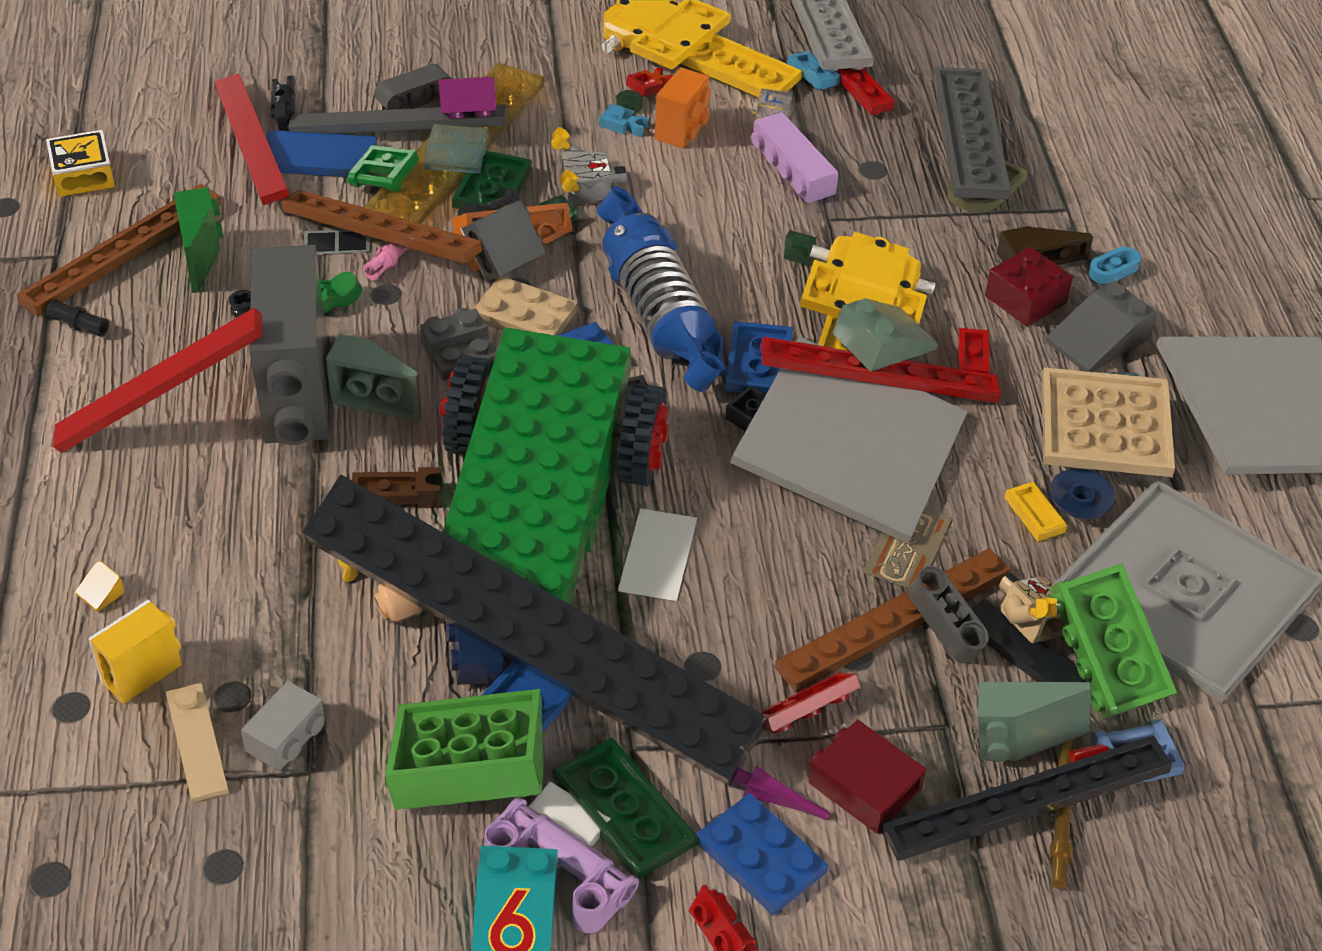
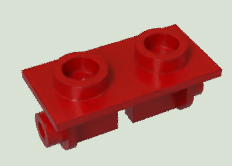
(715, 920)

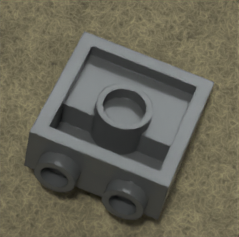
(456, 336)

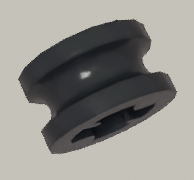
(240, 302)

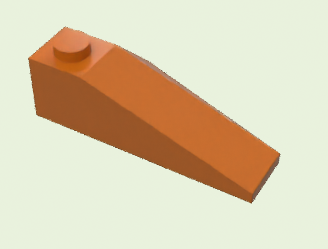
(548, 221)

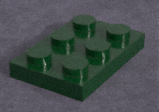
(496, 175)

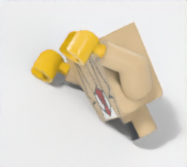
(1030, 608)

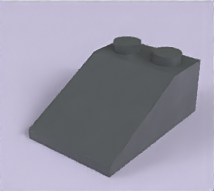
(1103, 327)

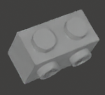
(283, 726)

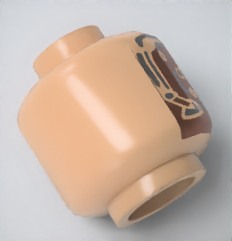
(395, 606)

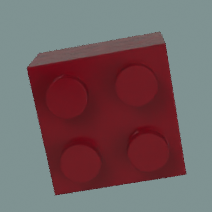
(1028, 286)

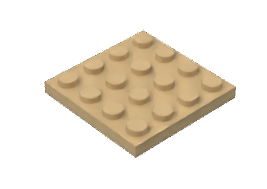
(1107, 422)

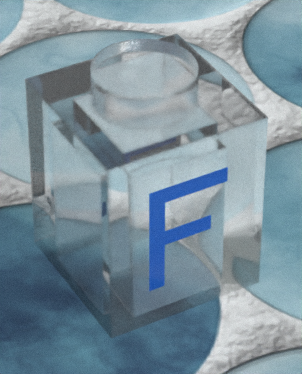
(771, 103)

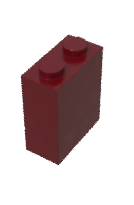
(866, 775)

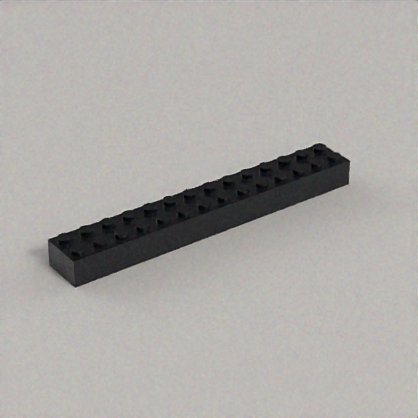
(536, 630)

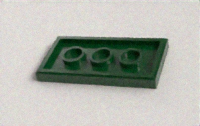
(641, 824)

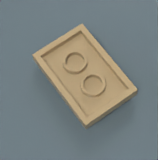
(525, 308)

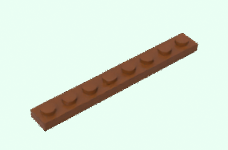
(382, 226)
(103, 258)
(881, 624)

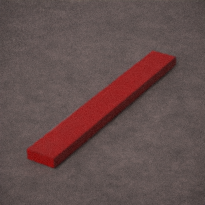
(251, 140)
(903, 374)
(158, 380)

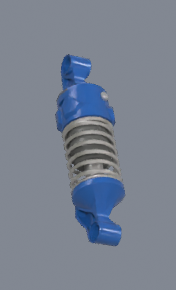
(654, 278)

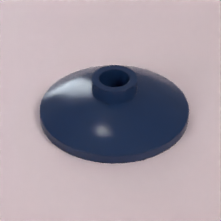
(1082, 493)

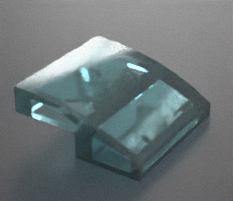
(456, 148)

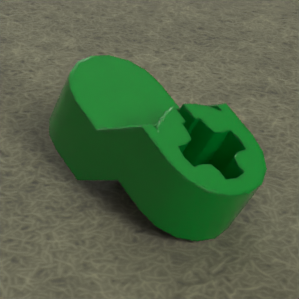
(340, 291)

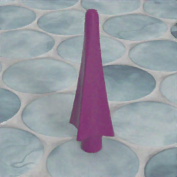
(770, 790)

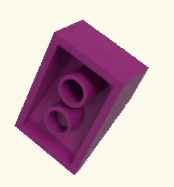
(467, 95)

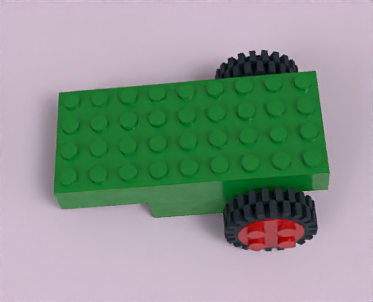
(542, 449)

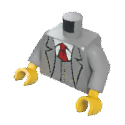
(585, 174)

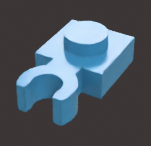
(622, 119)

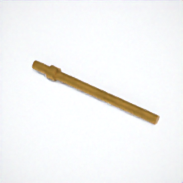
(1060, 848)

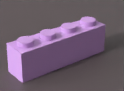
(795, 157)

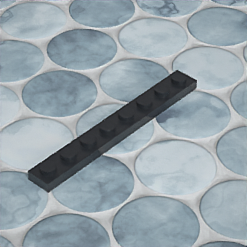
(1026, 798)

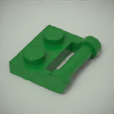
(383, 160)

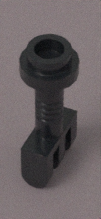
(511, 197)

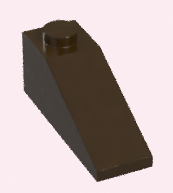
(1054, 244)

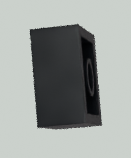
(744, 407)

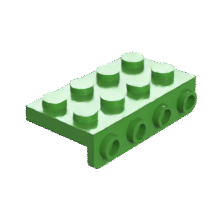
(1112, 641)

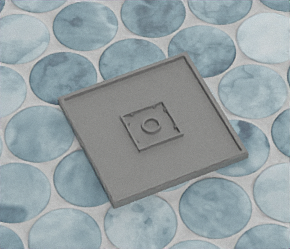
(1253, 399)
(852, 446)
(1203, 585)

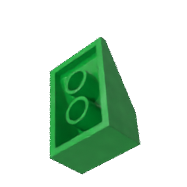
(198, 232)

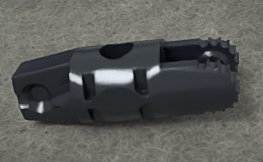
(283, 101)

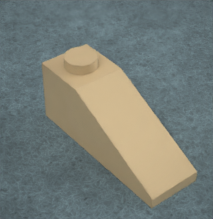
(197, 742)

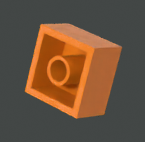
(682, 107)

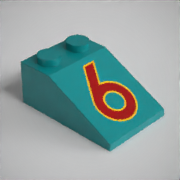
(515, 899)

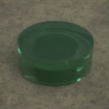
(630, 99)

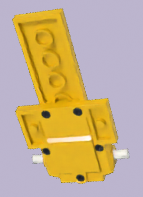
(686, 35)
(859, 270)

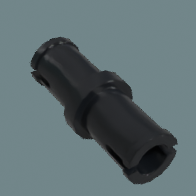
(77, 318)

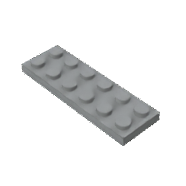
(833, 34)

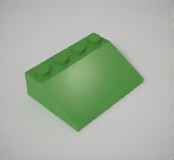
(466, 750)

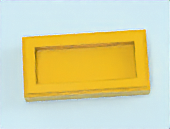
(1035, 511)

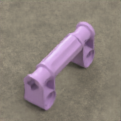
(603, 884)

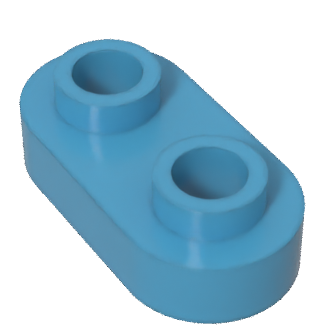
(1114, 265)

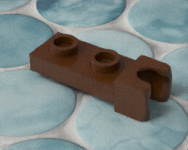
(405, 487)

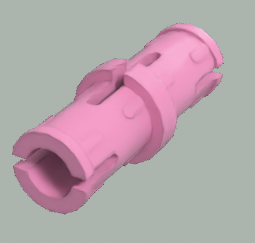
(384, 259)

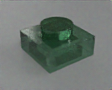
(798, 247)

